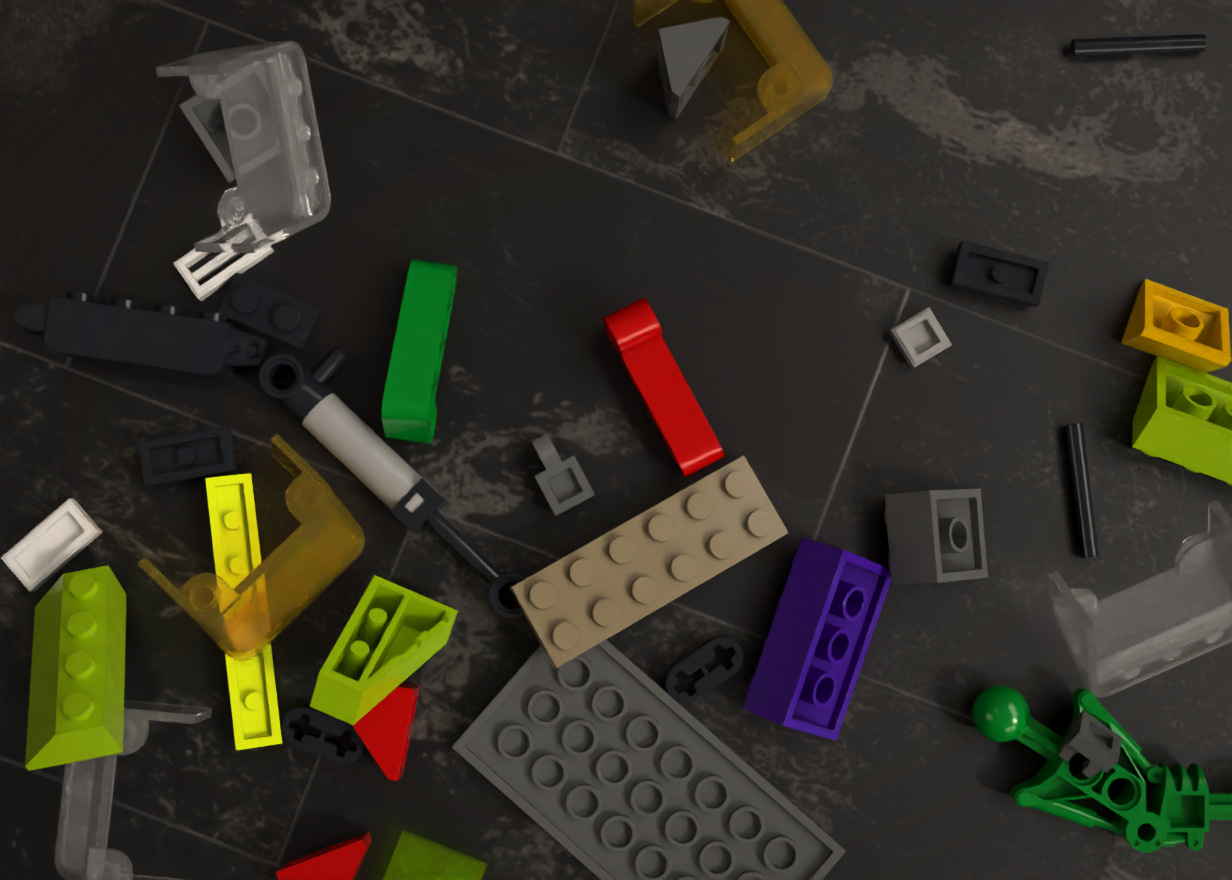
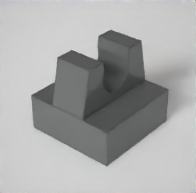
(1094, 742)

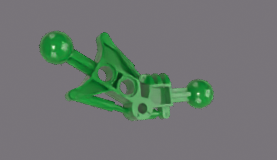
(1177, 798)

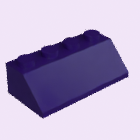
(818, 639)

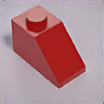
(388, 729)
(331, 863)

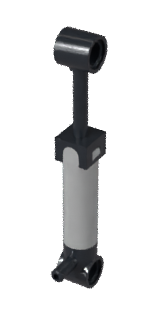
(375, 462)

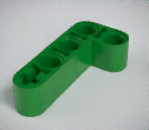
(418, 352)

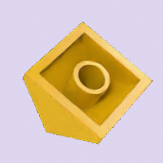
(1179, 328)

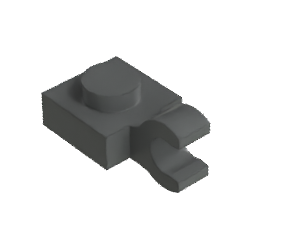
(562, 480)

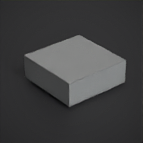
(920, 338)

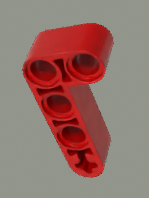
(662, 386)

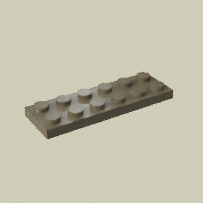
(648, 561)

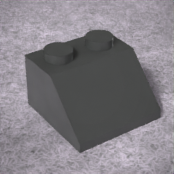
(935, 536)

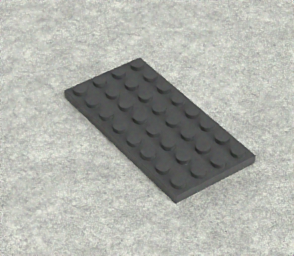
(636, 778)

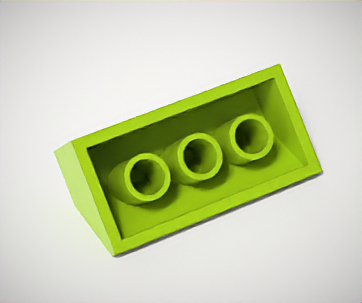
(1186, 419)
(77, 670)

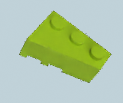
(380, 648)

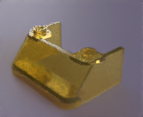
(797, 72)
(287, 581)

